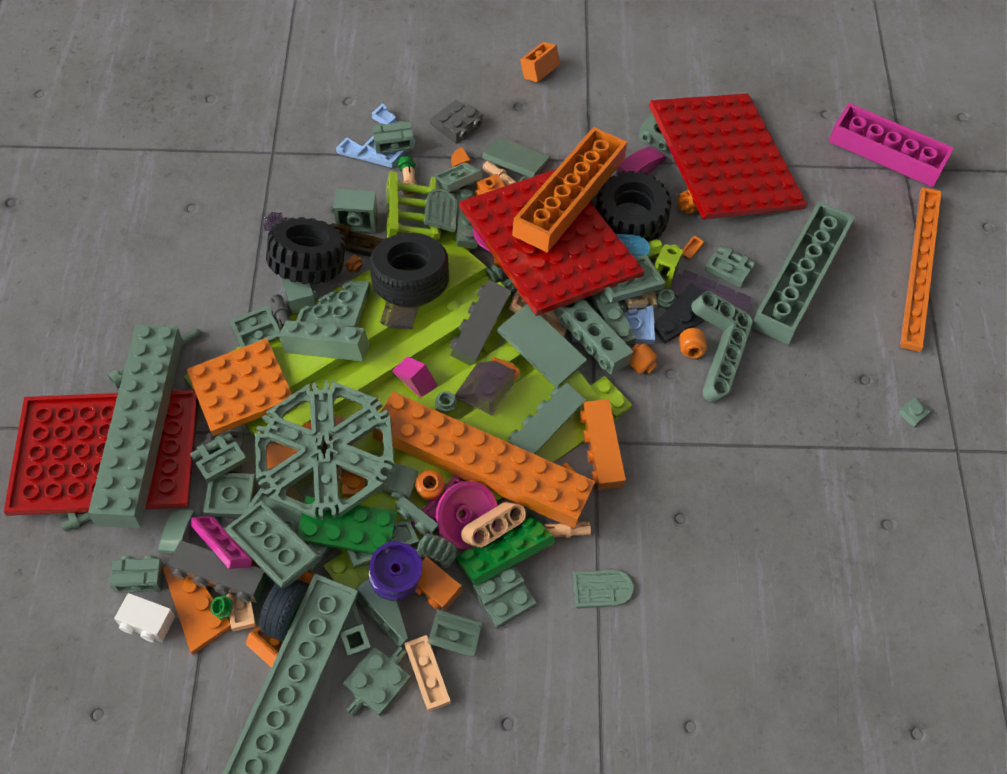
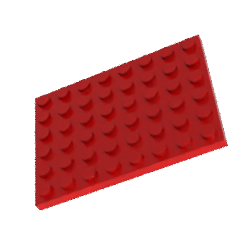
(726, 156)
(577, 265)
(63, 448)

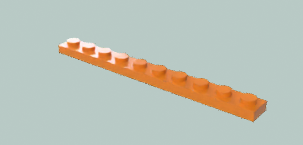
(920, 270)

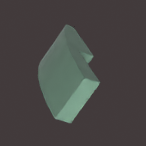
(176, 530)

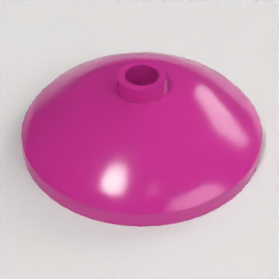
(473, 500)

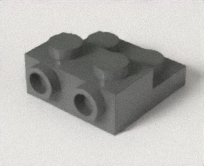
(457, 121)

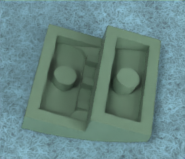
(255, 327)

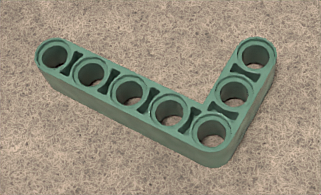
(736, 328)

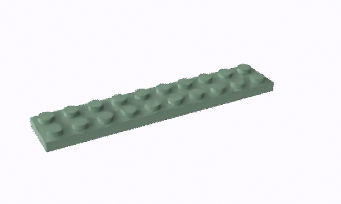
(293, 679)

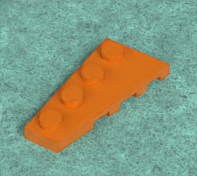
(194, 612)

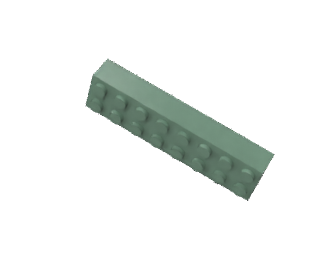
(802, 273)

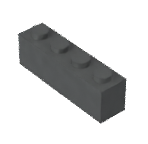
(480, 323)
(208, 570)

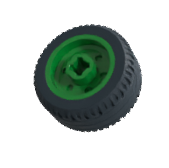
(281, 609)

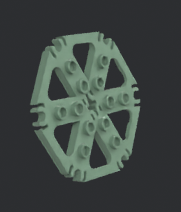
(305, 442)

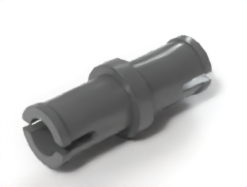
(280, 312)

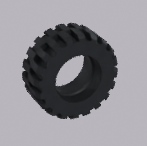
(637, 189)
(305, 250)

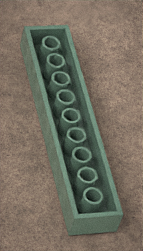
(136, 428)

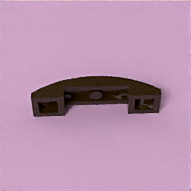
(357, 242)

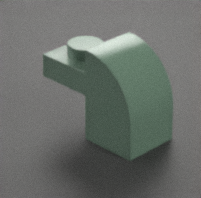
(354, 634)

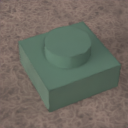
(914, 412)

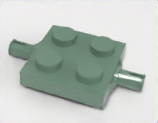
(376, 681)

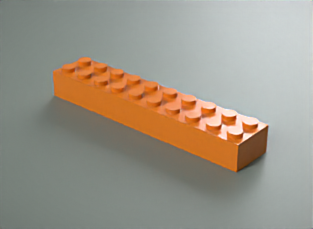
(487, 460)

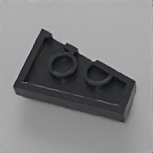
(679, 315)

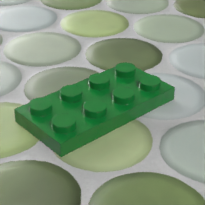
(358, 530)
(505, 551)

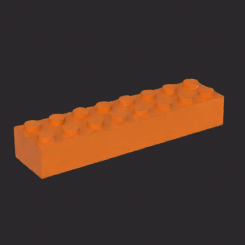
(569, 189)

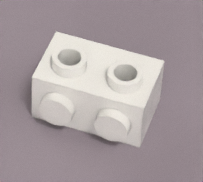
(144, 618)

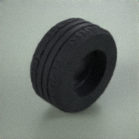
(415, 286)

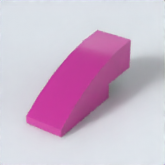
(642, 161)

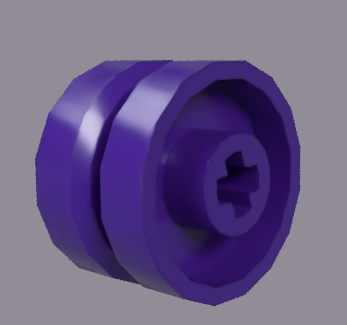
(398, 584)

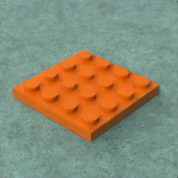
(239, 386)

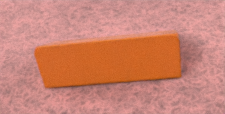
(264, 645)

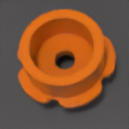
(354, 263)

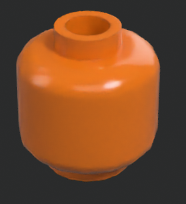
(692, 343)
(643, 358)
(429, 478)

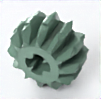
(437, 550)

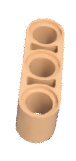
(503, 524)

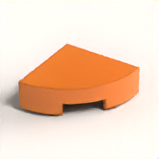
(459, 157)

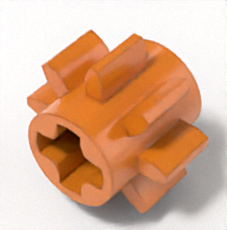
(686, 202)

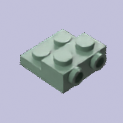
(504, 596)

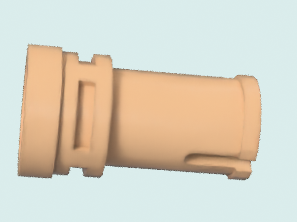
(409, 178)

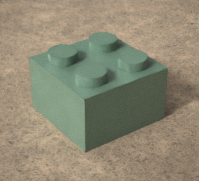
(357, 210)

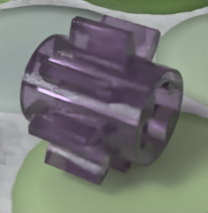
(272, 219)

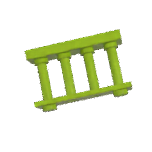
(394, 200)

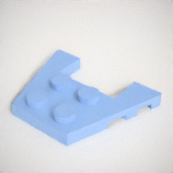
(367, 151)

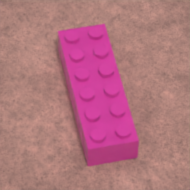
(890, 144)

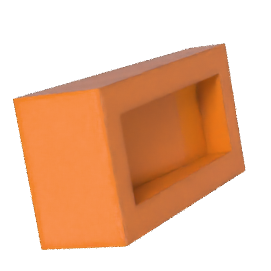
(692, 247)

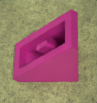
(415, 376)

